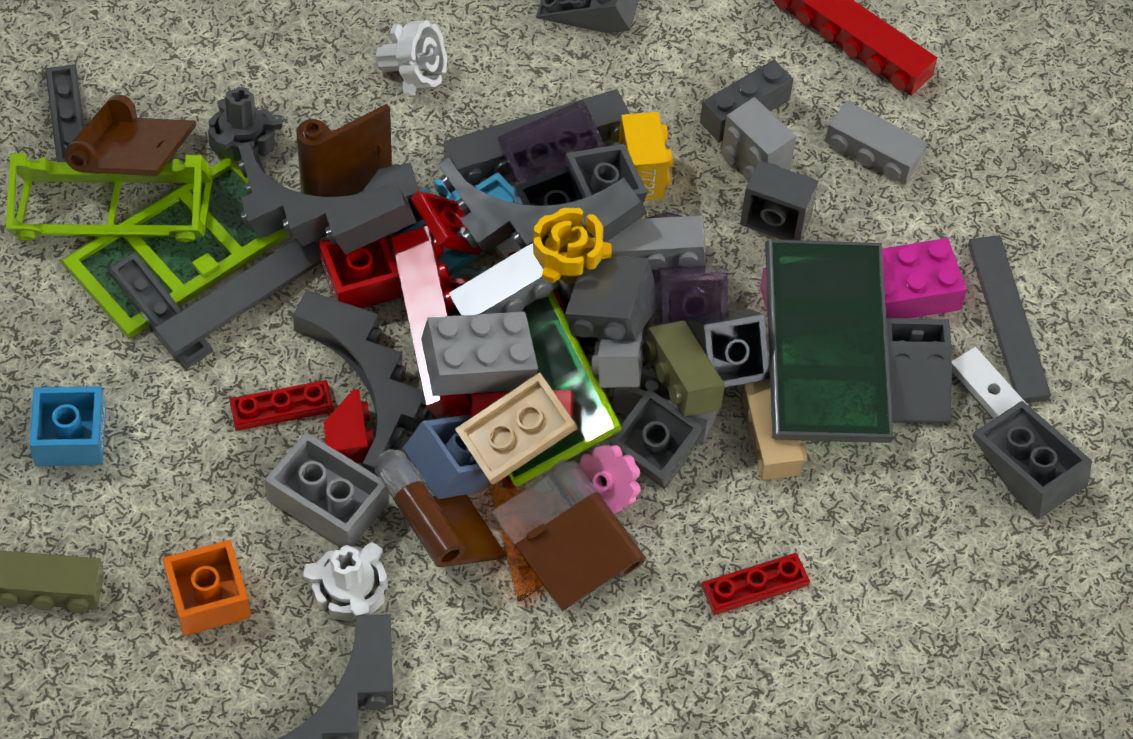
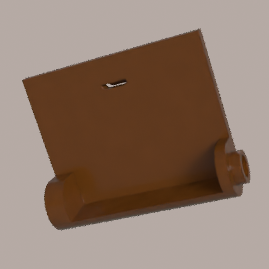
(126, 144)
(346, 158)

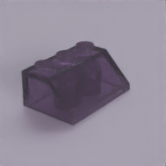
(544, 142)

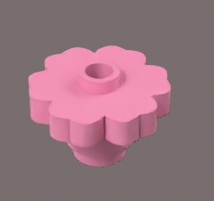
(612, 475)

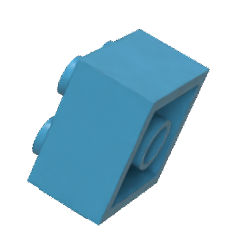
(67, 426)

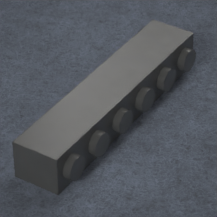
(479, 152)

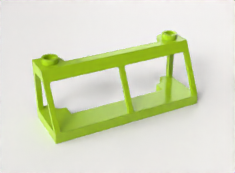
(194, 171)

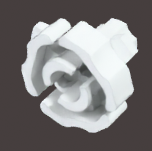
(413, 55)
(348, 579)

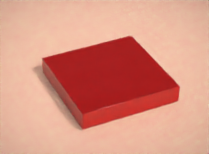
(444, 221)

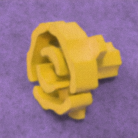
(566, 248)

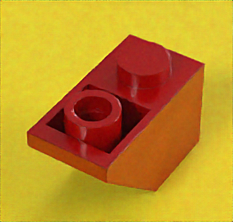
(346, 428)

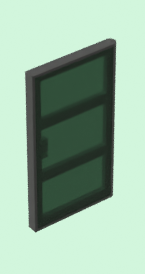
(828, 341)

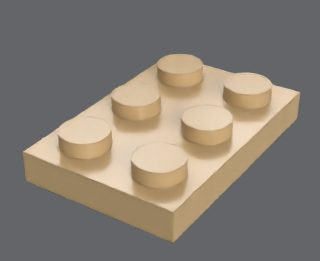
(516, 428)

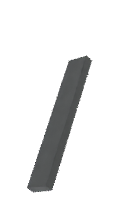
(237, 296)
(1009, 319)

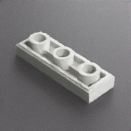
(981, 378)

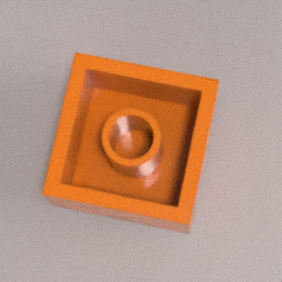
(207, 587)

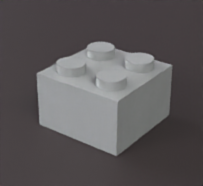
(756, 135)

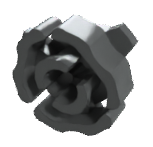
(241, 123)

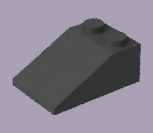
(1033, 459)

